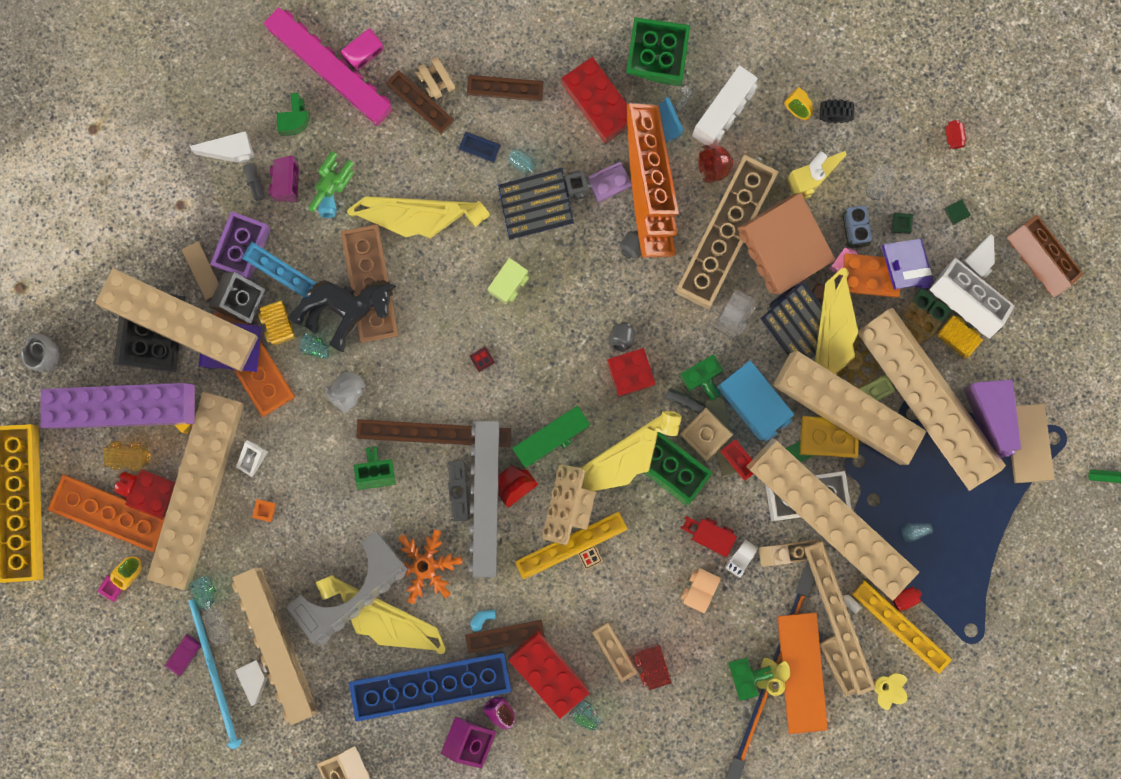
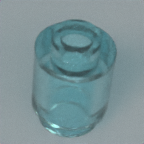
(522, 161)

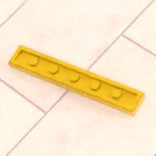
(577, 543)
(901, 627)

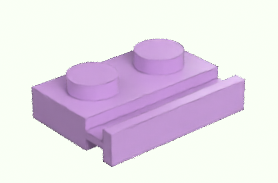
(609, 182)

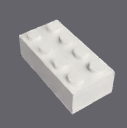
(725, 106)
(972, 298)
(834, 481)

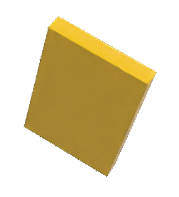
(825, 439)

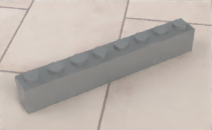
(485, 499)

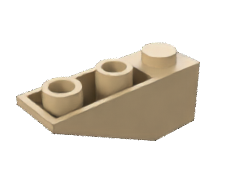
(784, 553)

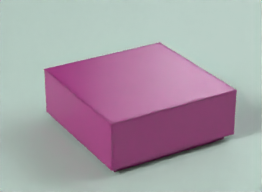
(108, 589)

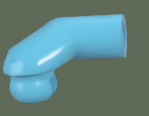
(480, 617)

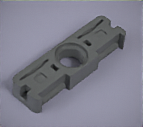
(458, 478)

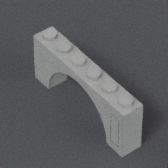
(383, 570)

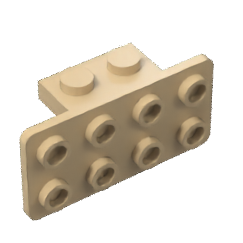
(568, 506)

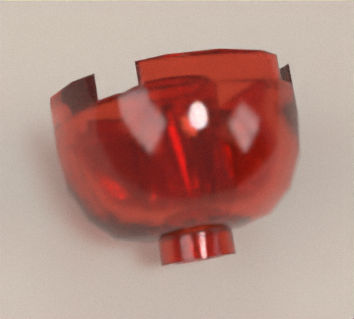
(714, 162)

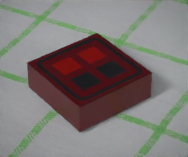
(482, 359)

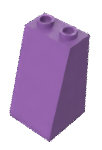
(996, 414)

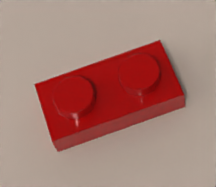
(738, 459)

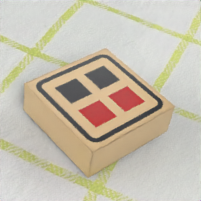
(590, 557)

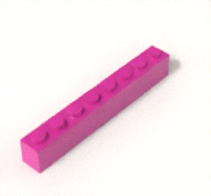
(327, 66)

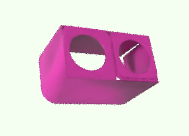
(362, 49)

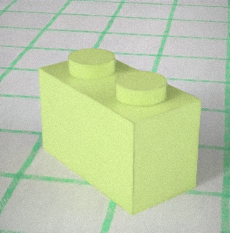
(508, 281)

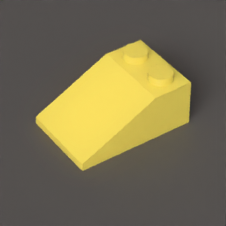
(802, 182)

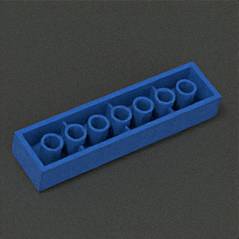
(430, 686)

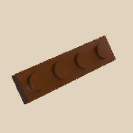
(505, 88)
(420, 102)
(502, 636)

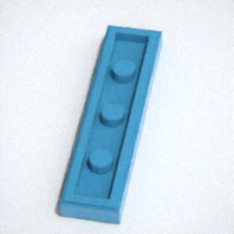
(278, 269)

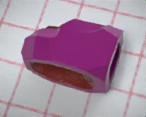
(500, 712)

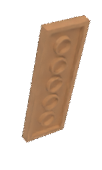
(367, 264)

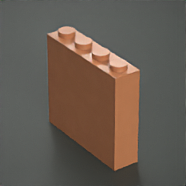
(786, 244)

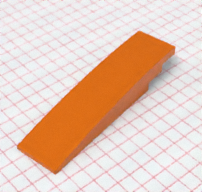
(651, 181)

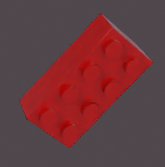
(597, 99)
(548, 674)

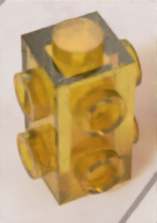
(126, 455)

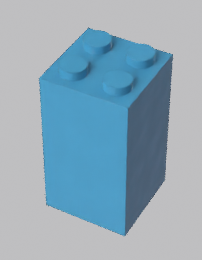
(756, 402)

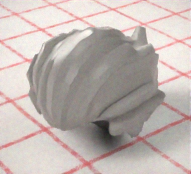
(40, 353)
(345, 391)

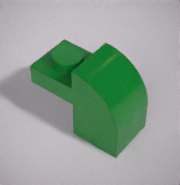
(293, 122)

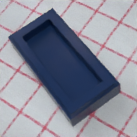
(479, 147)

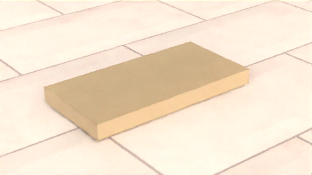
(1034, 458)

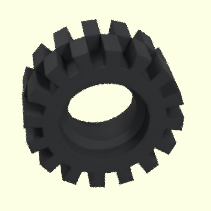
(836, 111)

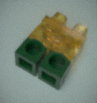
(924, 325)

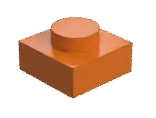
(264, 510)

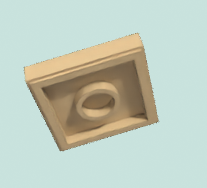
(706, 434)

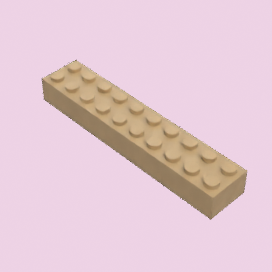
(931, 399)
(195, 491)
(832, 519)

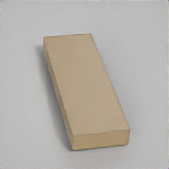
(201, 269)
(614, 652)
(836, 662)

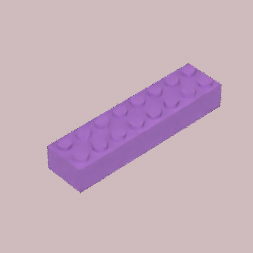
(118, 406)

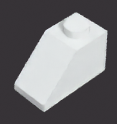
(982, 258)
(253, 679)

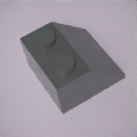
(237, 297)

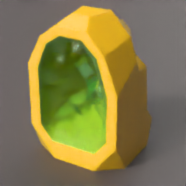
(799, 104)
(126, 572)

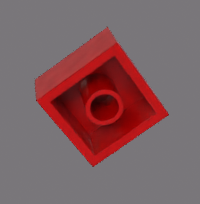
(631, 372)

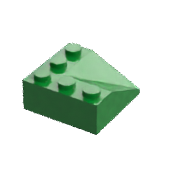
(658, 51)

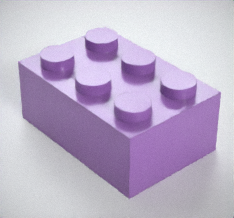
(234, 242)

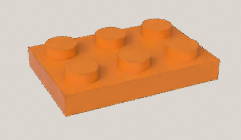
(869, 276)

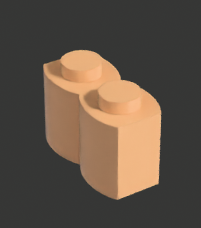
(701, 590)

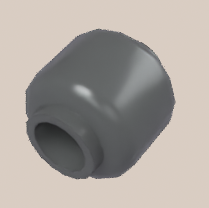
(630, 245)
(622, 336)

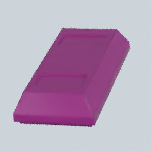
(183, 655)

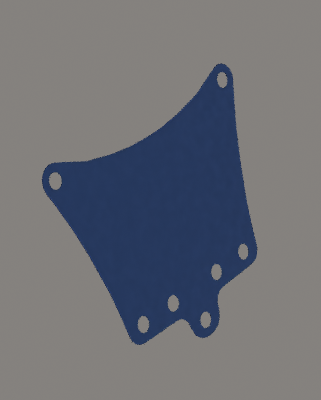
(965, 524)

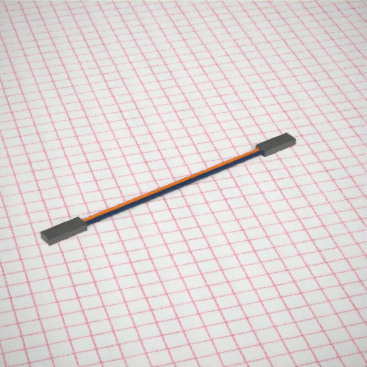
(737, 765)

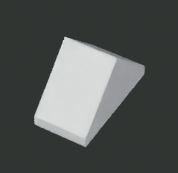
(251, 458)

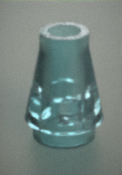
(913, 532)

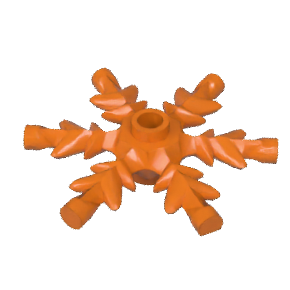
(419, 560)

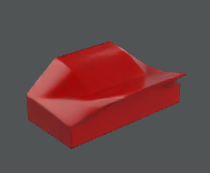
(514, 484)

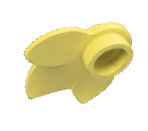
(780, 673)
(892, 692)

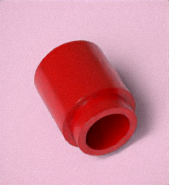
(955, 134)
(907, 599)

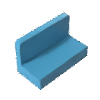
(671, 124)

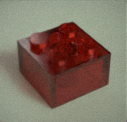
(653, 666)

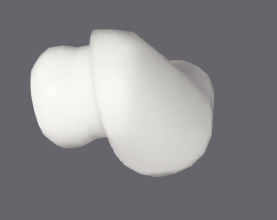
(816, 168)
(851, 603)

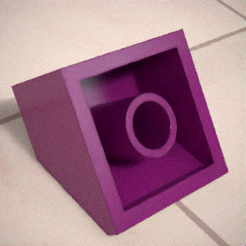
(285, 179)
(468, 743)

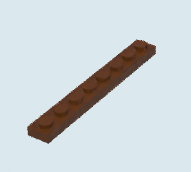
(423, 432)

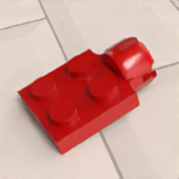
(146, 492)

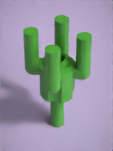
(331, 180)

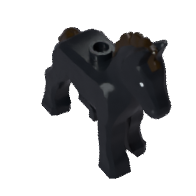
(343, 303)

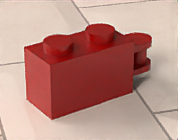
(710, 535)

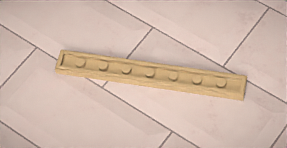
(839, 618)

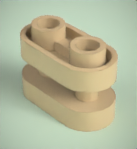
(434, 89)

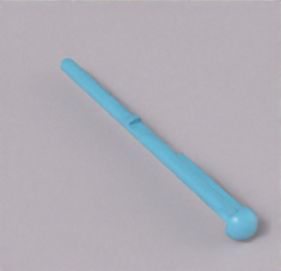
(234, 742)

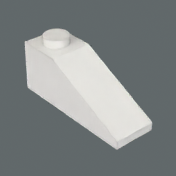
(229, 148)

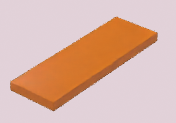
(267, 385)
(105, 513)
(805, 685)

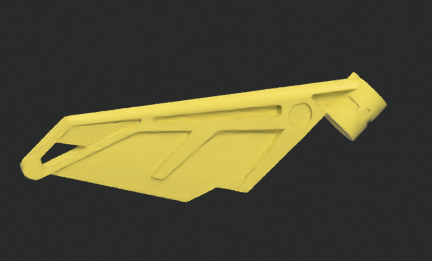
(417, 216)
(837, 325)
(630, 456)
(383, 621)

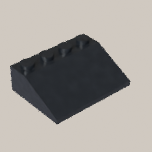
(144, 348)

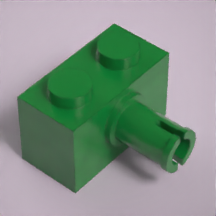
(702, 375)
(375, 472)
(746, 678)

